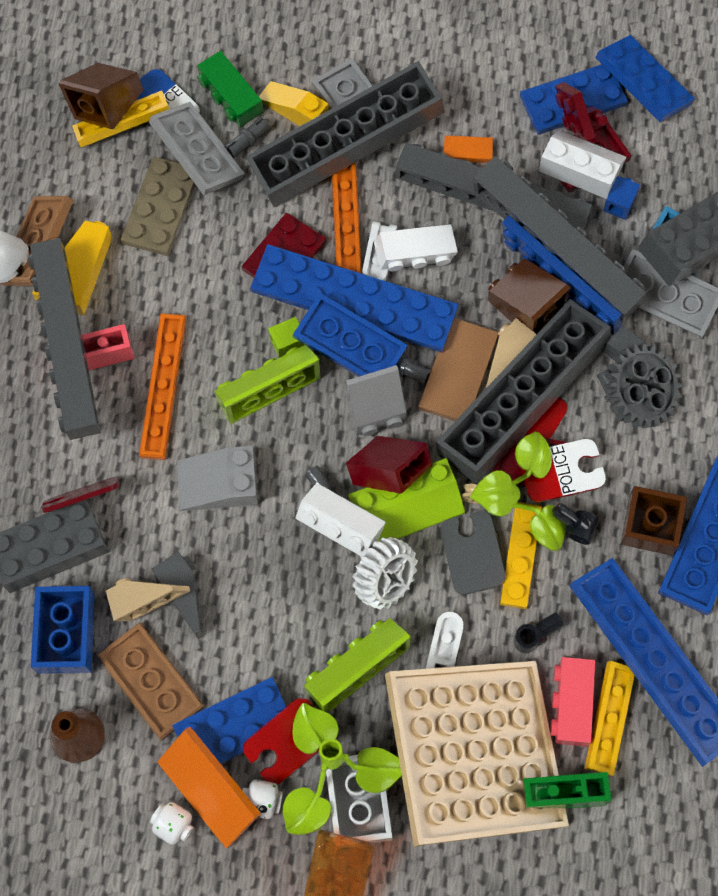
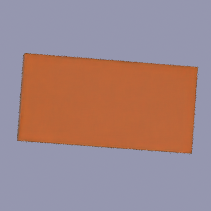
(469, 148)

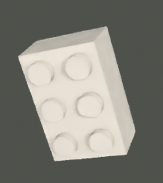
(357, 811)

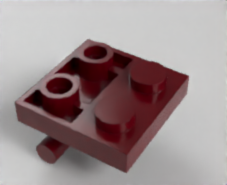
(577, 116)

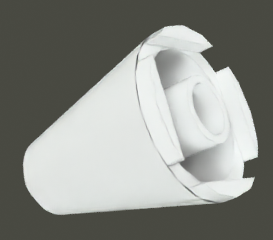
(12, 254)

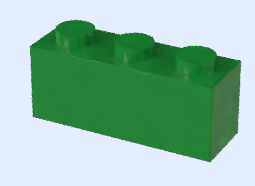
(229, 89)

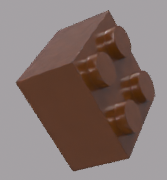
(653, 520)

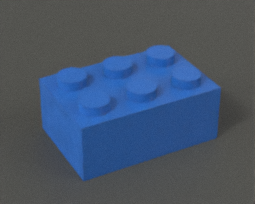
(63, 629)

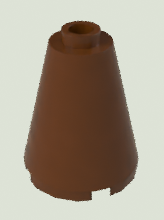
(76, 735)

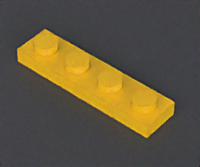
(137, 114)
(519, 560)
(610, 718)

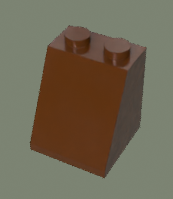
(101, 94)
(528, 295)

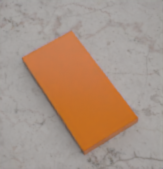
(208, 787)

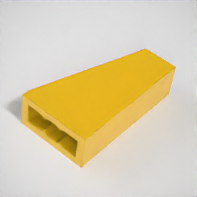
(85, 259)

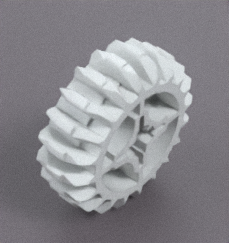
(385, 573)

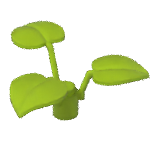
(499, 494)
(315, 730)

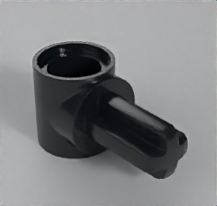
(579, 524)
(537, 631)

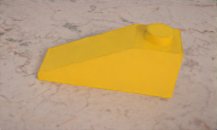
(293, 103)

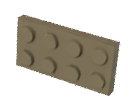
(159, 207)

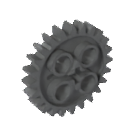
(647, 364)

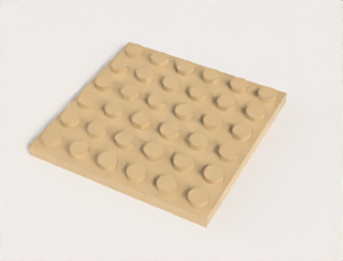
(467, 746)

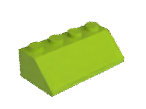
(268, 383)
(422, 505)
(357, 665)

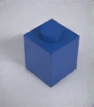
(621, 197)

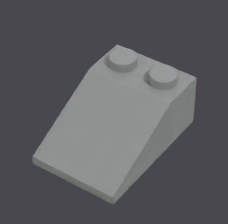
(376, 401)
(218, 479)

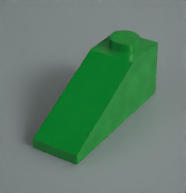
(568, 791)

